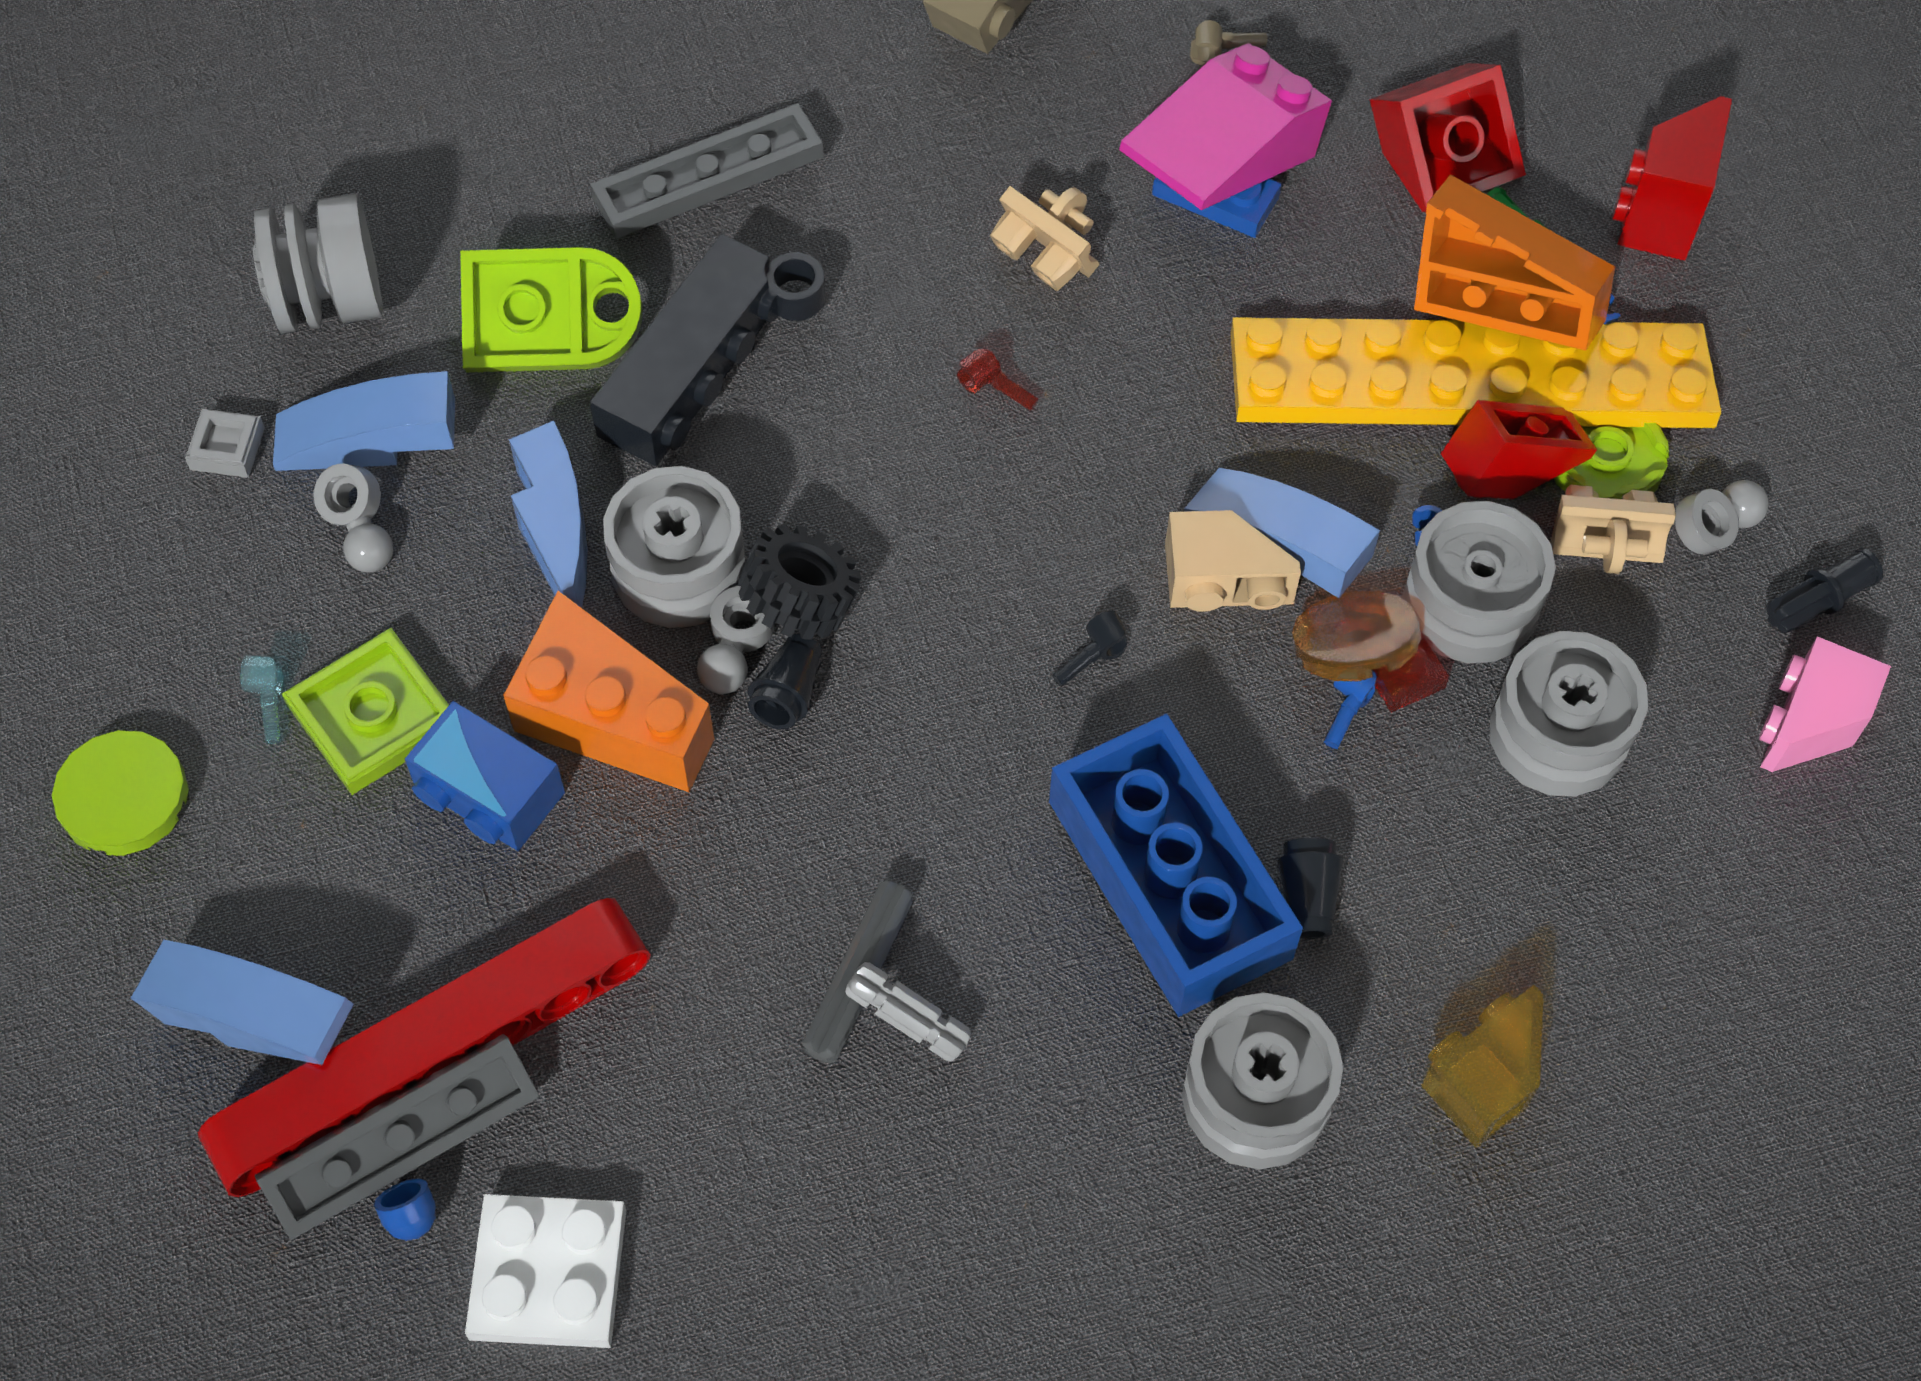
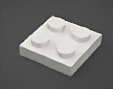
(546, 1271)

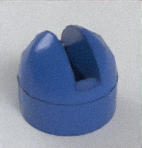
(406, 1209)

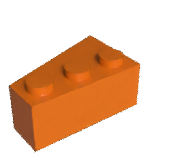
(1508, 271)

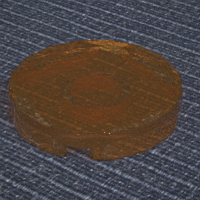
(1356, 634)

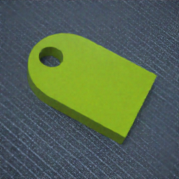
(540, 309)

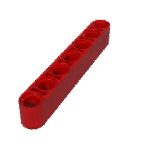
(506, 995)

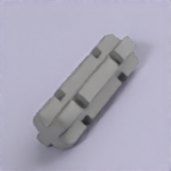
(908, 1011)

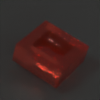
(1413, 681)

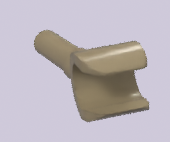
(1211, 40)

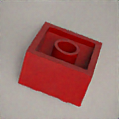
(1449, 127)
(1672, 181)

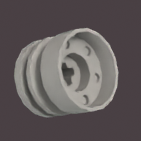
(317, 263)

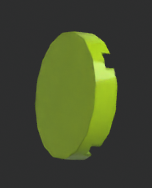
(1612, 471)
(120, 792)

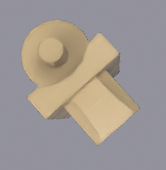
(1064, 250)
(1612, 528)

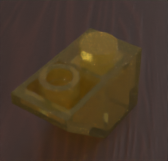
(1492, 1070)

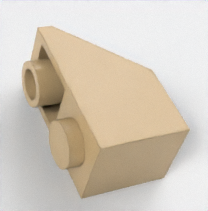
(1225, 562)

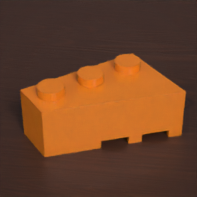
(607, 700)

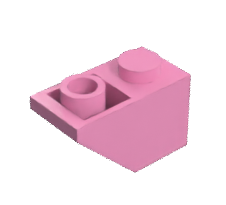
(1826, 706)

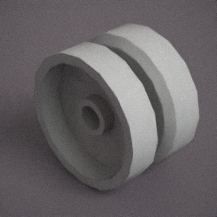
(673, 544)
(1479, 581)
(1568, 713)
(1261, 1080)

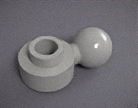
(1712, 517)
(366, 545)
(723, 665)

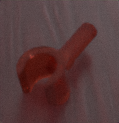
(983, 368)

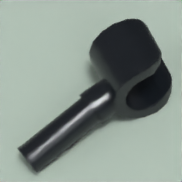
(1107, 643)

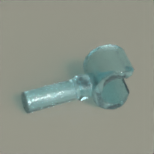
(263, 676)

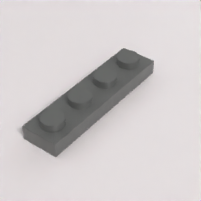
(706, 170)
(396, 1136)

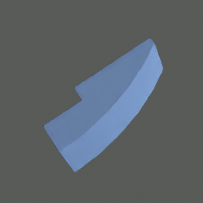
(367, 423)
(551, 509)
(1319, 535)
(241, 1002)

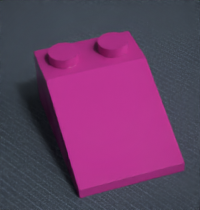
(1230, 127)

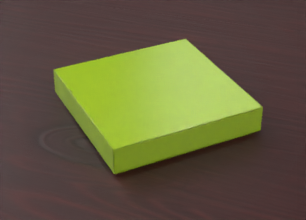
(367, 709)

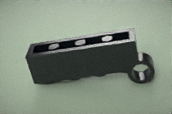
(697, 341)

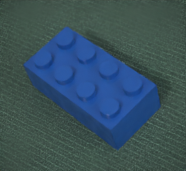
(1174, 864)

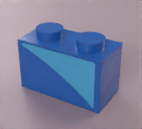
(484, 777)

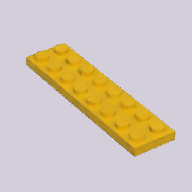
(1442, 367)

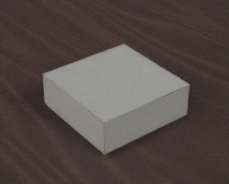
(225, 443)

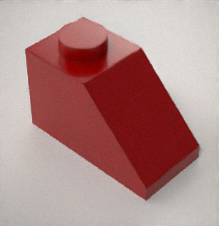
(1514, 448)

